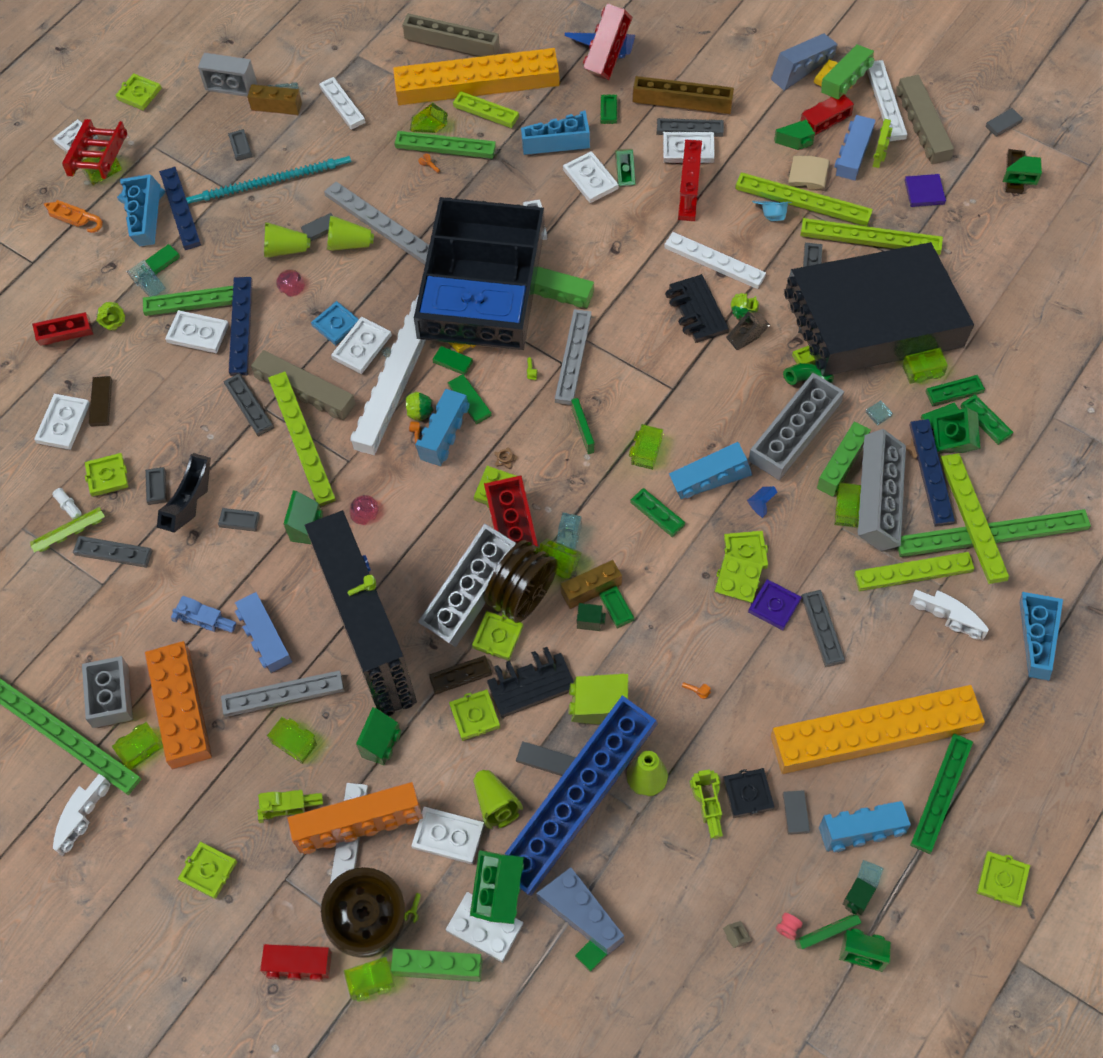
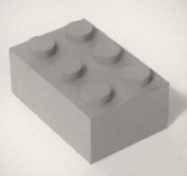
(226, 74)
(107, 692)

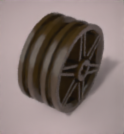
(521, 581)
(344, 889)

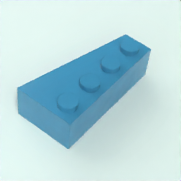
(556, 135)
(142, 206)
(442, 427)
(711, 471)
(1040, 630)
(863, 826)

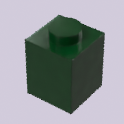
(590, 617)
(858, 897)

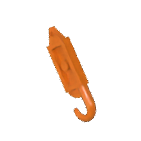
(72, 215)

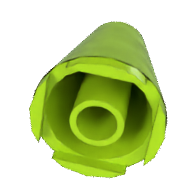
(347, 235)
(283, 241)
(647, 774)
(495, 800)

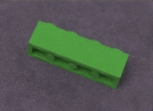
(847, 71)
(563, 287)
(843, 459)
(436, 965)

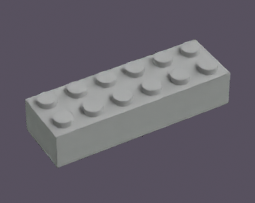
(796, 426)
(882, 490)
(465, 588)

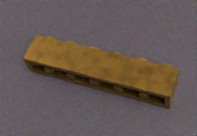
(683, 94)

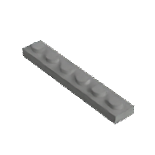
(573, 356)
(282, 693)

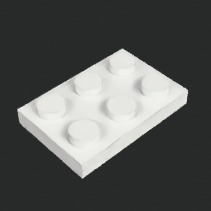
(675, 141)
(590, 177)
(197, 331)
(361, 345)
(62, 421)
(448, 835)
(487, 936)

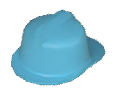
(773, 210)

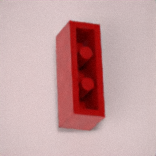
(828, 113)
(62, 329)
(296, 962)

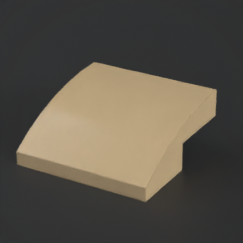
(809, 171)

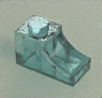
(146, 279)
(569, 530)

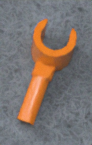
(427, 157)
(415, 427)
(703, 692)

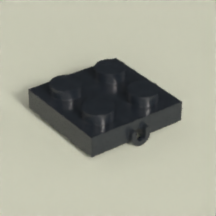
(748, 792)

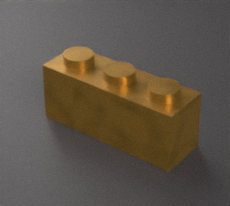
(274, 99)
(591, 584)

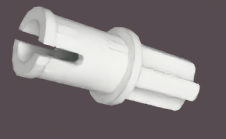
(66, 503)

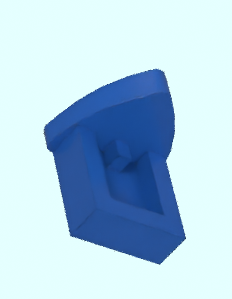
(760, 498)

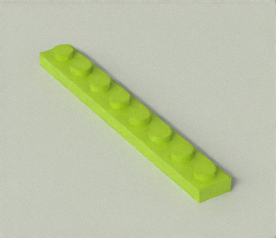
(804, 199)
(866, 235)
(301, 439)
(974, 519)

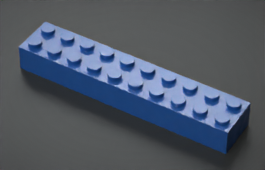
(580, 791)

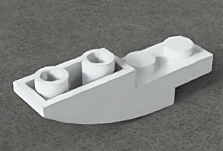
(958, 615)
(73, 820)

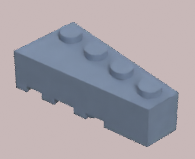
(802, 59)
(578, 907)

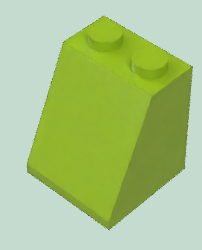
(596, 696)

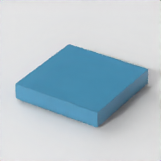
(335, 323)

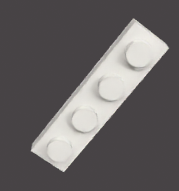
(342, 103)

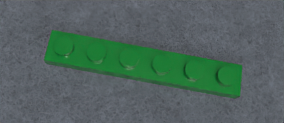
(941, 794)

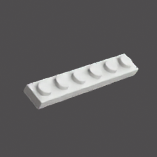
(886, 100)
(715, 260)
(347, 852)

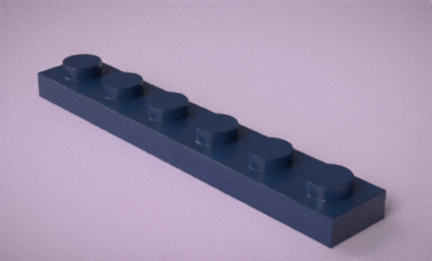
(180, 208)
(240, 326)
(931, 473)

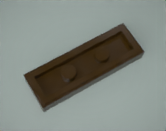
(1012, 157)
(100, 401)
(460, 674)

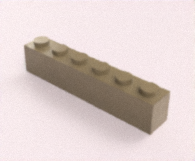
(450, 35)
(925, 119)
(306, 385)

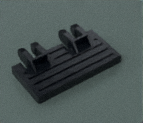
(697, 308)
(531, 686)

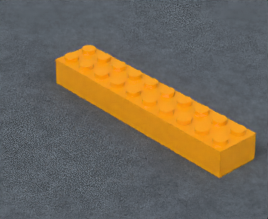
(476, 76)
(876, 729)

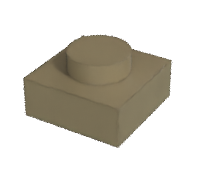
(736, 934)

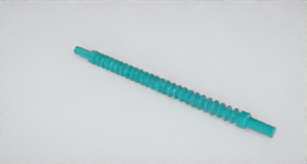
(207, 195)

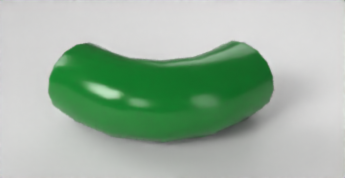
(801, 372)

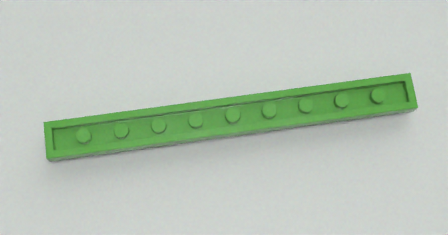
(1001, 531)
(67, 739)

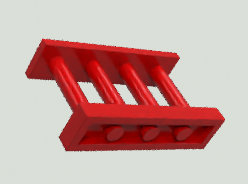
(84, 140)
(690, 180)

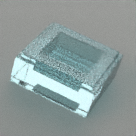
(879, 412)
(870, 873)

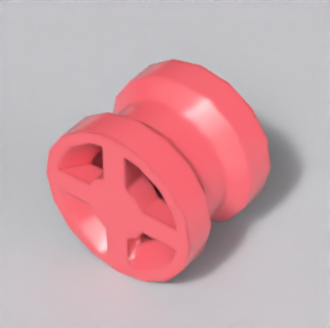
(789, 926)

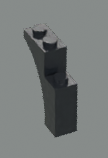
(183, 504)

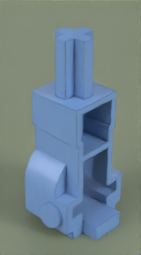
(198, 614)

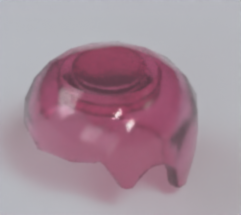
(290, 282)
(363, 509)

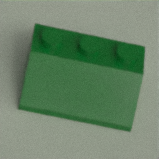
(496, 887)

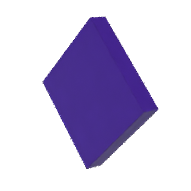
(925, 190)
(774, 604)

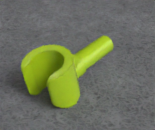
(531, 373)
(369, 585)
(413, 908)

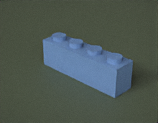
(855, 147)
(263, 633)

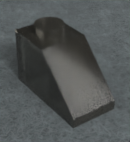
(747, 330)

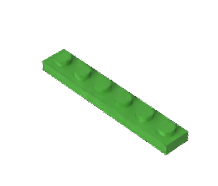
(445, 144)
(187, 300)

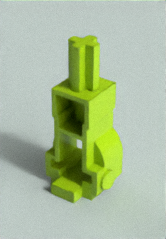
(285, 803)
(710, 807)

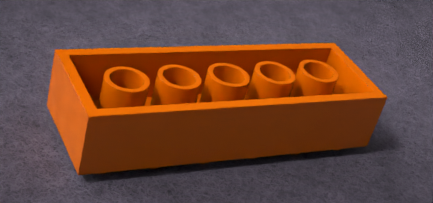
(178, 705)
(355, 818)

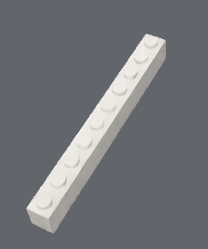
(389, 388)

